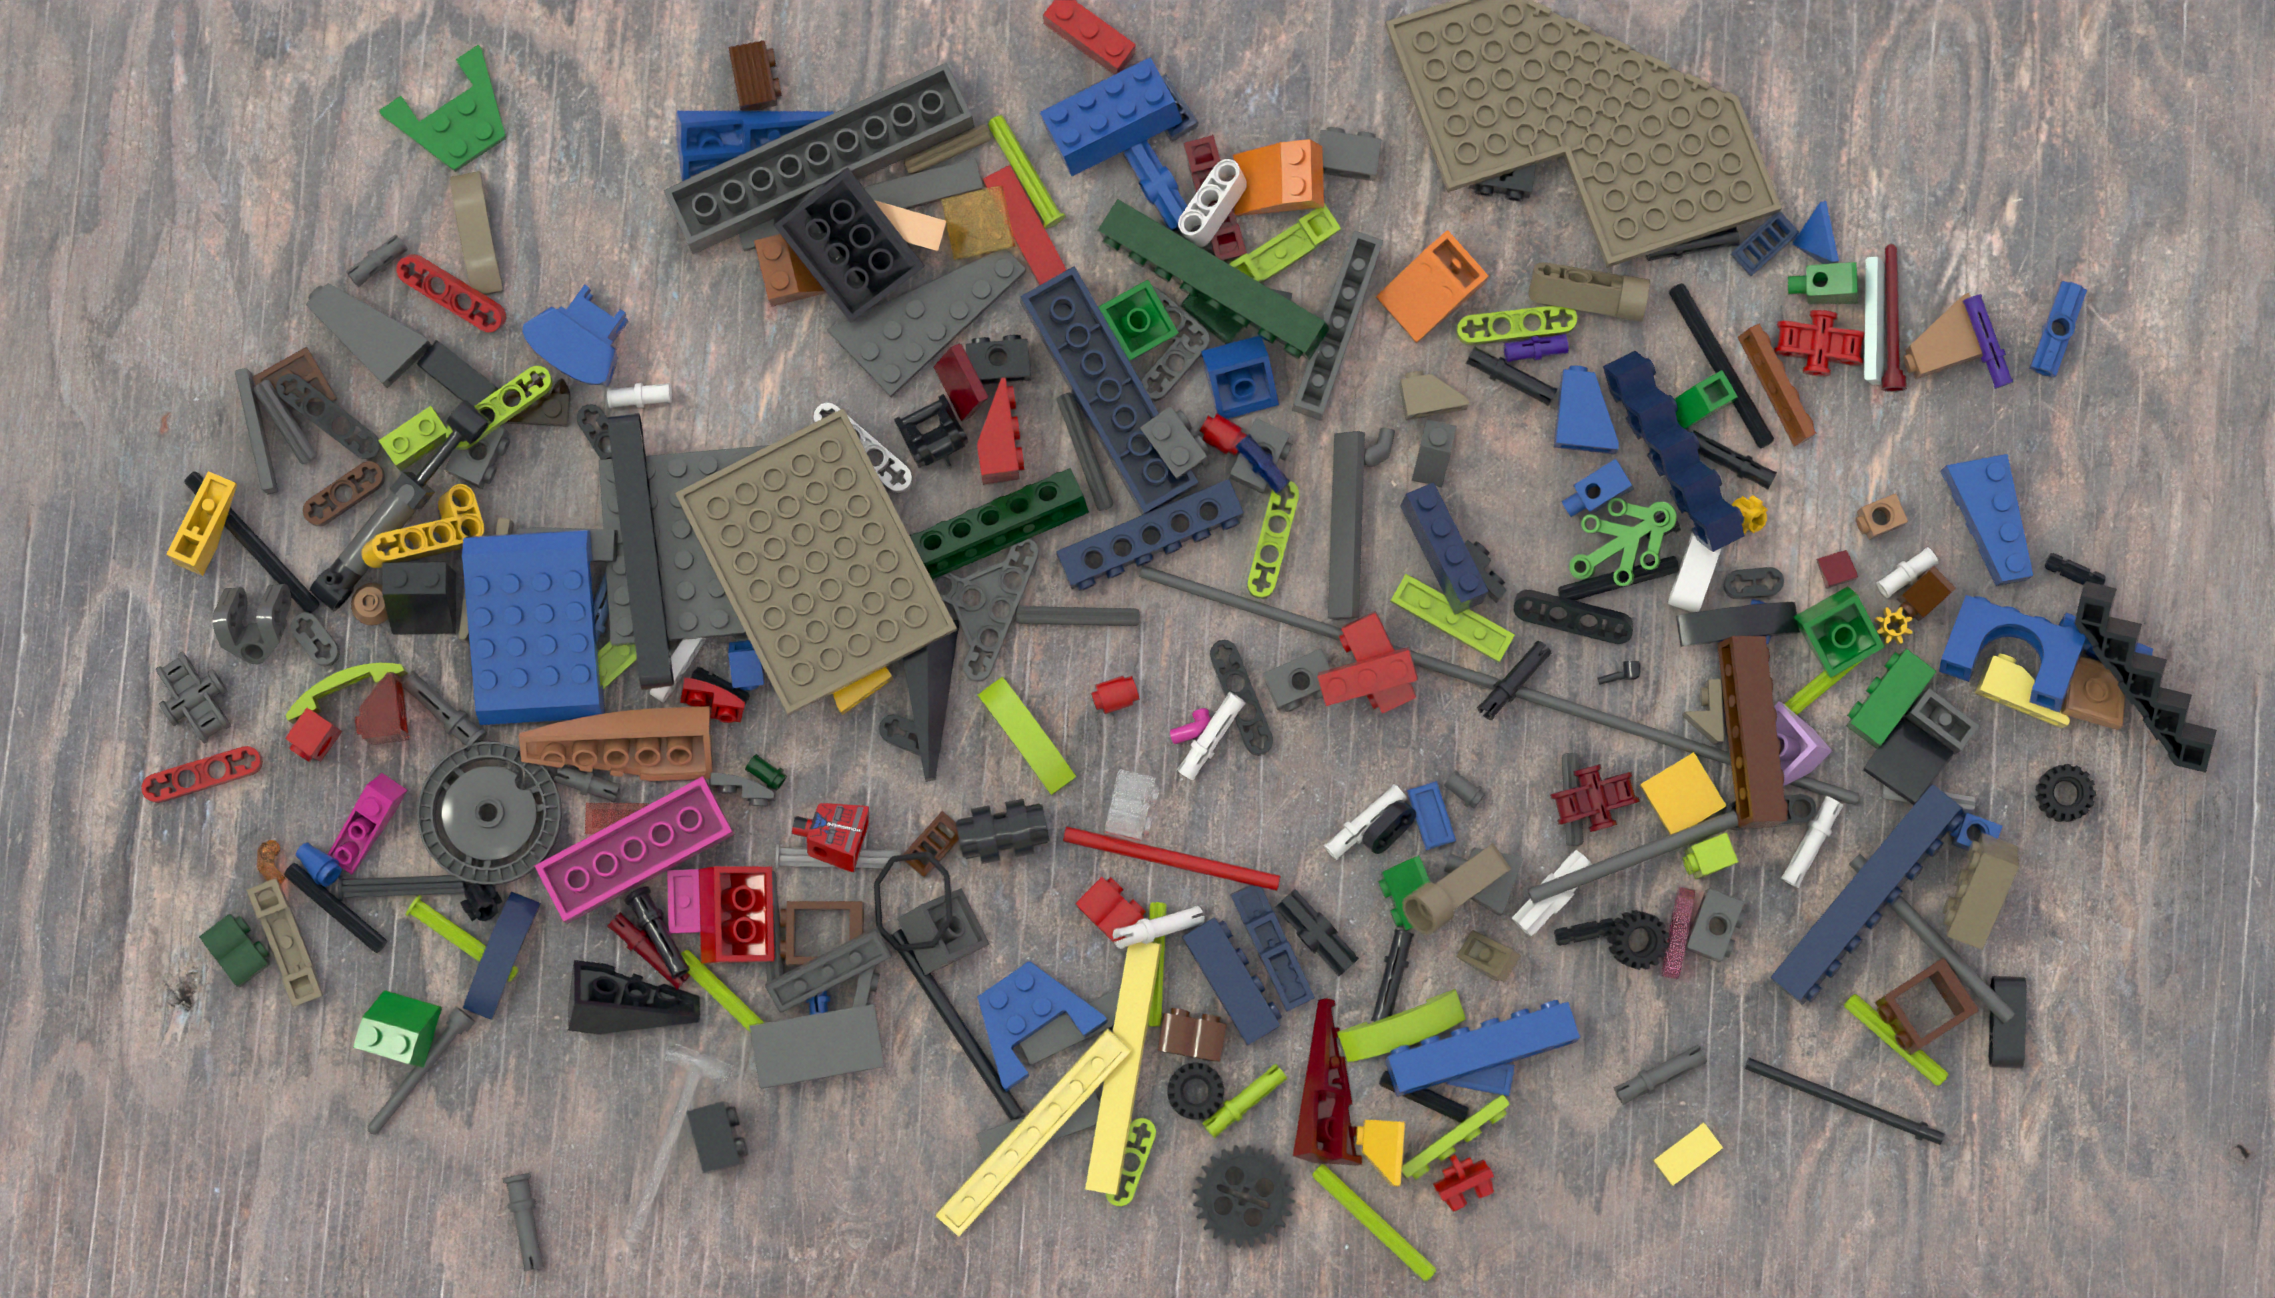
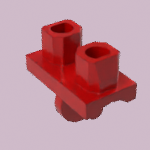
(1462, 1177)

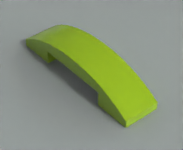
(1289, 245)
(340, 681)
(1027, 735)
(1402, 1028)

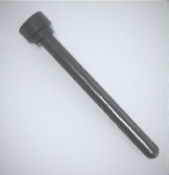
(457, 1024)

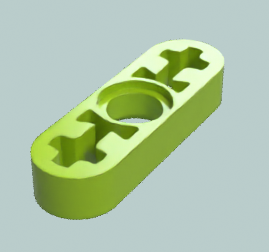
(1146, 1142)

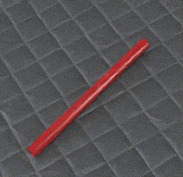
(1171, 858)

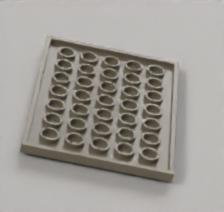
(816, 561)

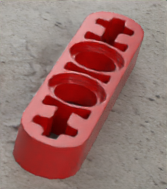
(449, 297)
(201, 771)

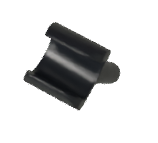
(1630, 671)

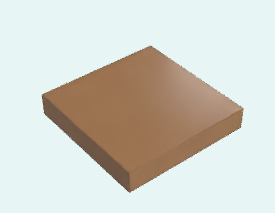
(2094, 695)

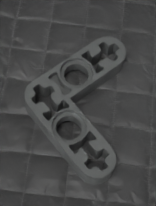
(1179, 347)

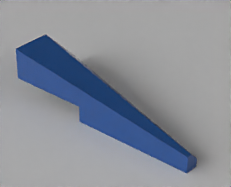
(718, 136)

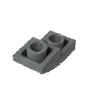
(751, 791)

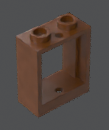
(788, 920)
(1950, 990)

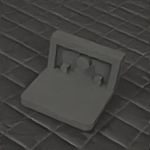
(1174, 442)

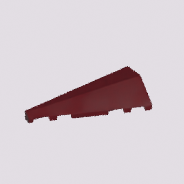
(1324, 1118)

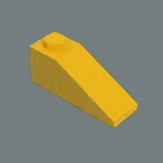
(203, 524)

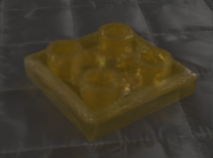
(978, 222)

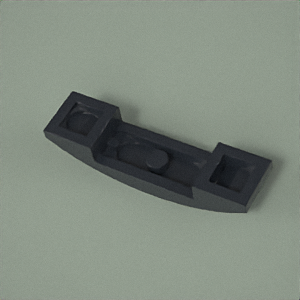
(1746, 620)

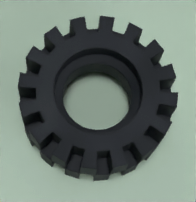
(2084, 793)
(1655, 943)
(1195, 1071)

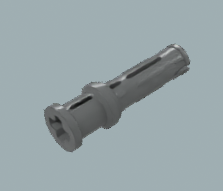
(454, 721)
(522, 1204)

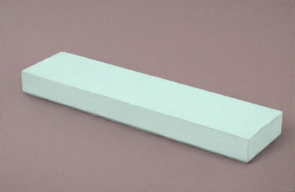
(1874, 320)

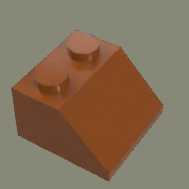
(784, 272)

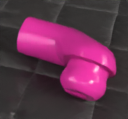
(1192, 729)

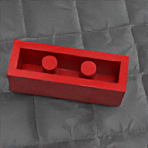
(1090, 34)
(1369, 639)
(1367, 676)

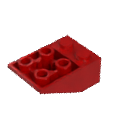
(996, 444)

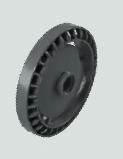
(464, 808)

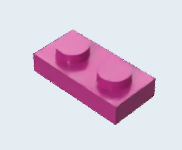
(683, 901)

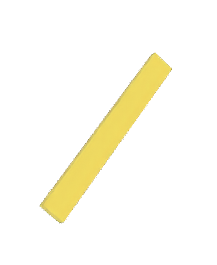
(1121, 1084)
(1033, 1132)

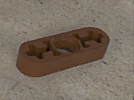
(358, 473)

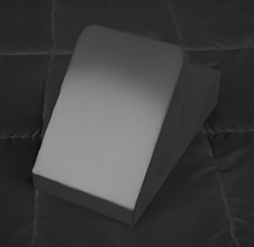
(1434, 453)

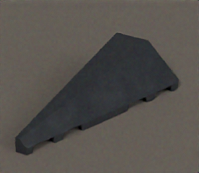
(929, 685)

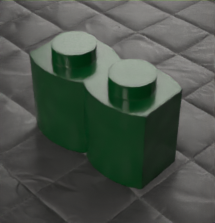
(235, 949)

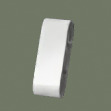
(1212, 189)
(1693, 576)

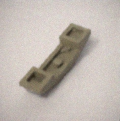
(476, 233)
(286, 942)

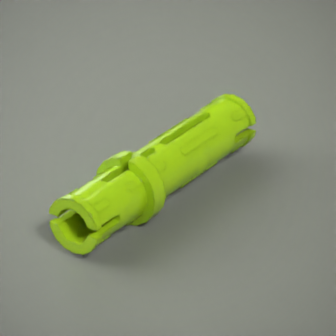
(1249, 1097)

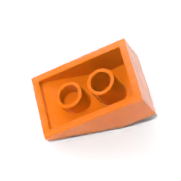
(1281, 178)

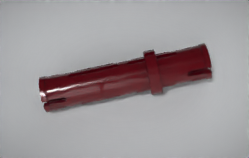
(643, 946)

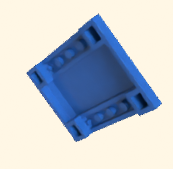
(532, 627)

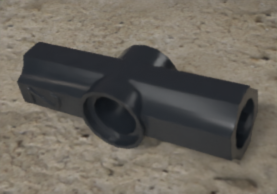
(1316, 932)

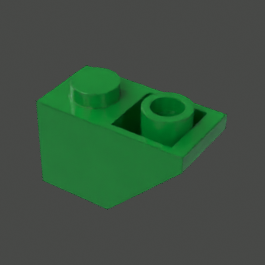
(1704, 400)

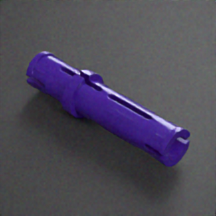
(2000, 375)

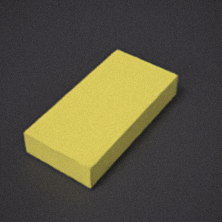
(1687, 1154)

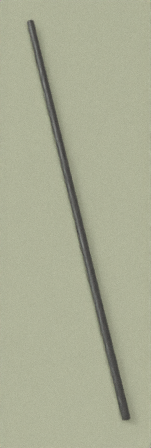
(1483, 680)

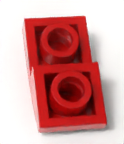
(723, 704)

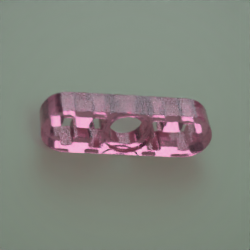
(1678, 932)

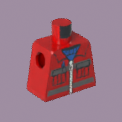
(835, 833)

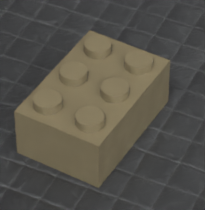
(1981, 890)

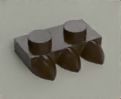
(548, 410)

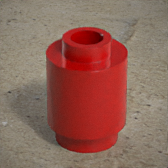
(1222, 434)
(1115, 694)

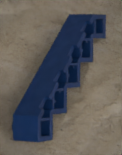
(1673, 451)

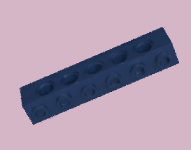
(1219, 496)

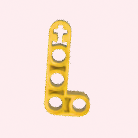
(422, 535)

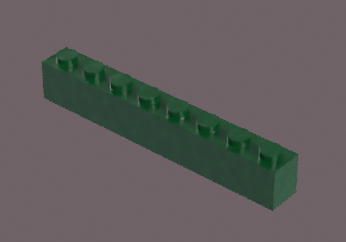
(1212, 279)

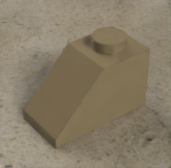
(1429, 396)

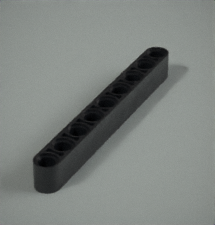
(640, 551)

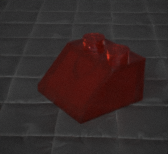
(384, 713)

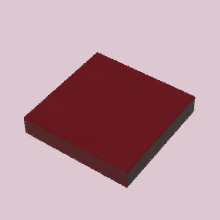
(961, 382)

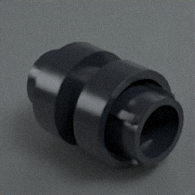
(988, 833)

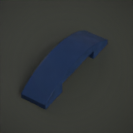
(500, 955)

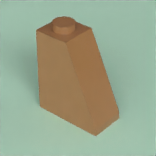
(1944, 344)

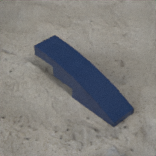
(1272, 946)

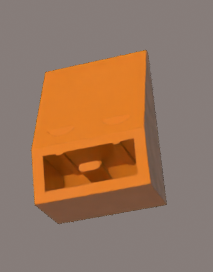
(1432, 286)

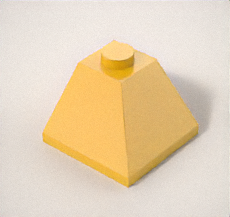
(1383, 1147)

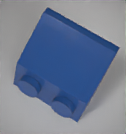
(1240, 377)

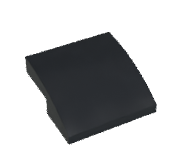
(1908, 761)

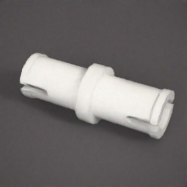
(639, 395)
(1907, 572)

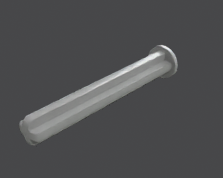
(867, 859)

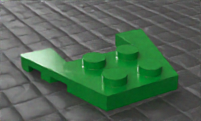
(462, 126)

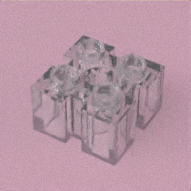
(1130, 806)

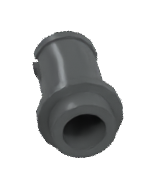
(1464, 789)

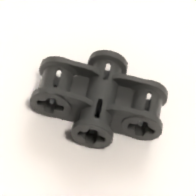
(193, 697)

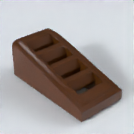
(920, 868)

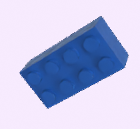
(1111, 116)

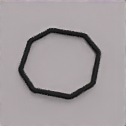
(948, 901)

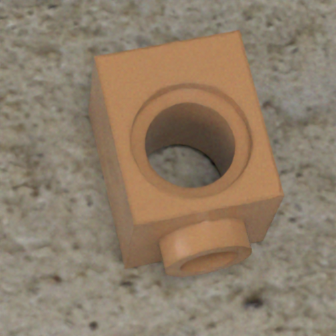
(1890, 507)

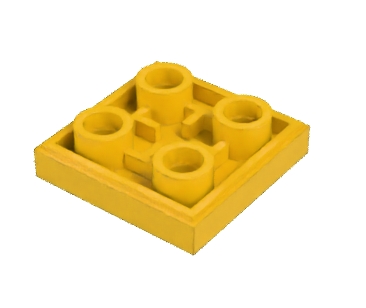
(1683, 794)

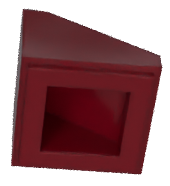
(1837, 569)

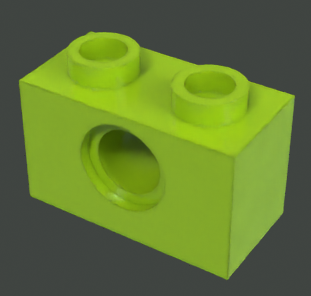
(414, 438)
(1709, 856)

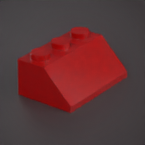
(736, 914)

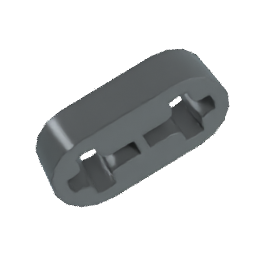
(309, 644)

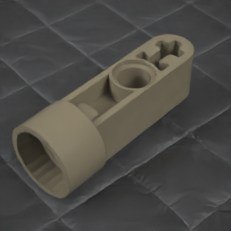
(1589, 290)
(1435, 904)

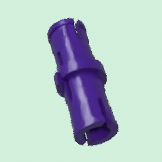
(1536, 348)

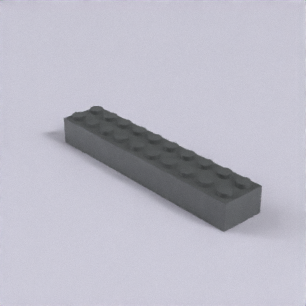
(786, 169)

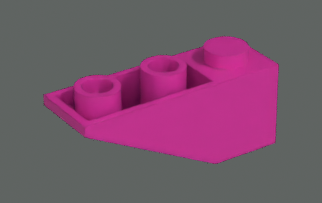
(367, 821)

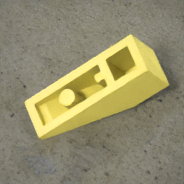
(2012, 687)

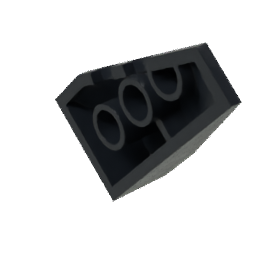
(613, 1002)

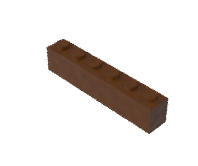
(1752, 732)

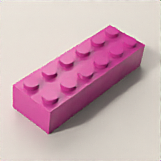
(634, 850)

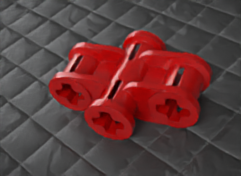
(1830, 345)

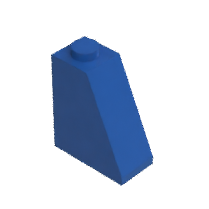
(1582, 414)

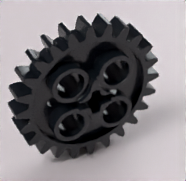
(1253, 1169)

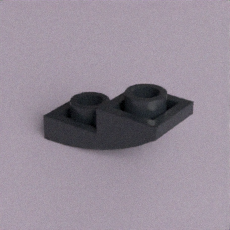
(1492, 580)

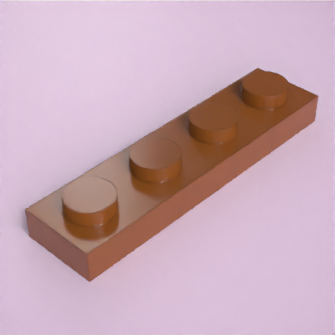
(1777, 385)

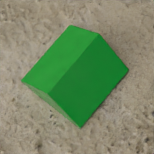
(1138, 320)

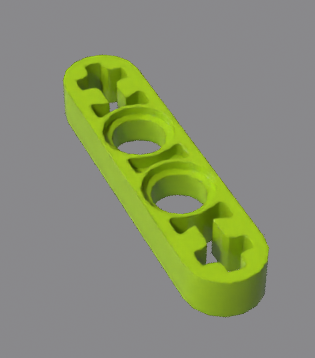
(1515, 320)
(504, 413)
(1276, 540)

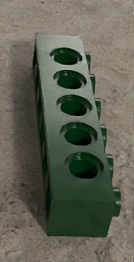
(1009, 523)

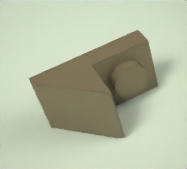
(1709, 721)
(1488, 956)

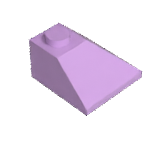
(1800, 745)

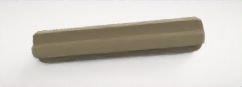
(947, 149)

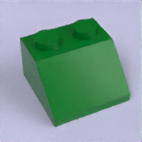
(1839, 631)
(1399, 883)
(398, 1028)

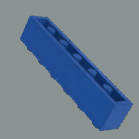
(1481, 1048)

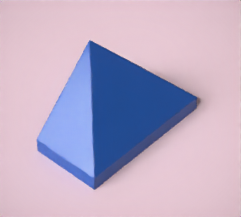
(1817, 236)

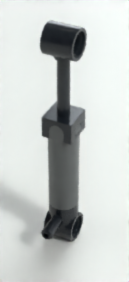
(407, 495)

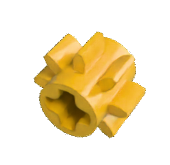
(1753, 513)
(1894, 617)

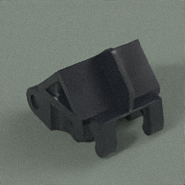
(936, 443)

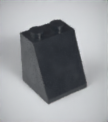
(420, 597)

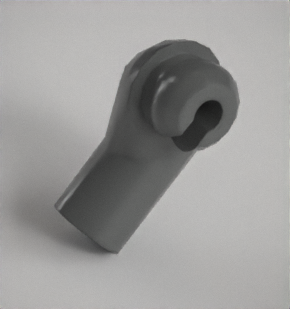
(1381, 451)

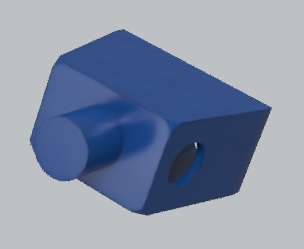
(1609, 479)

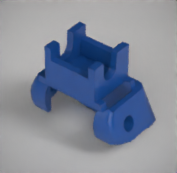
(578, 339)

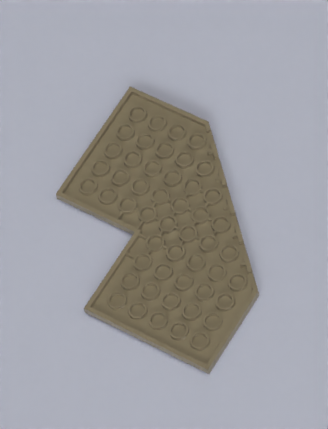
(1645, 144)

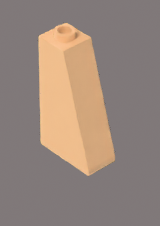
(915, 226)

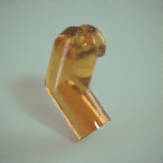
(265, 861)

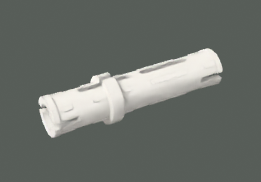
(1214, 731)
(1354, 831)
(1812, 841)
(1147, 930)

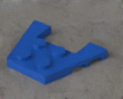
(1023, 1006)

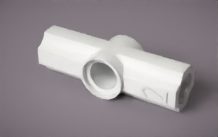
(1534, 916)

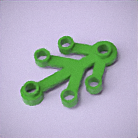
(1627, 539)

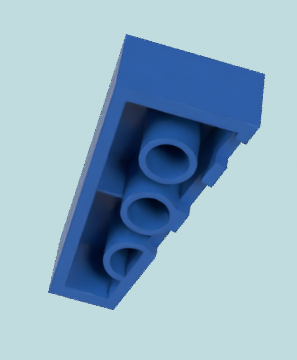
(1992, 515)

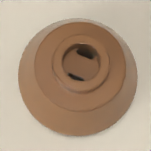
(370, 613)

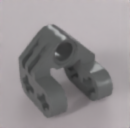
(256, 640)

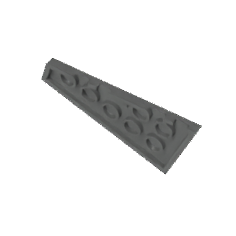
(913, 328)

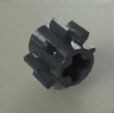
(481, 902)

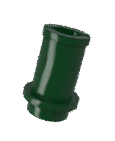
(766, 772)

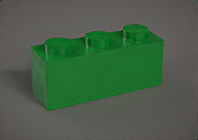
(1889, 697)

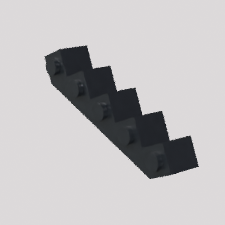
(2141, 679)

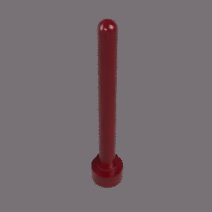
(1893, 377)

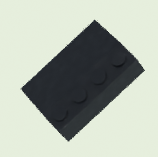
(848, 244)

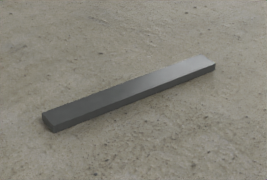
(902, 192)

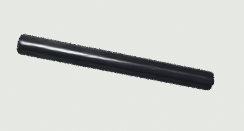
(1719, 361)
(261, 552)

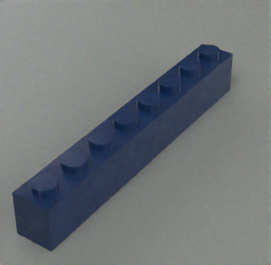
(1868, 894)

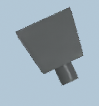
(1496, 894)

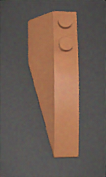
(640, 742)

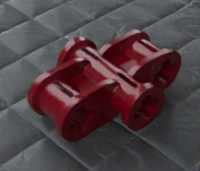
(1595, 798)

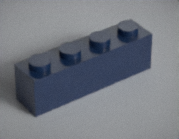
(1444, 548)
(1231, 981)

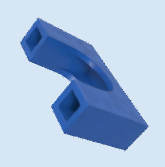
(1983, 622)

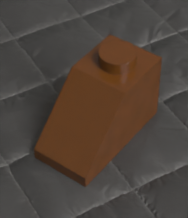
(1925, 594)

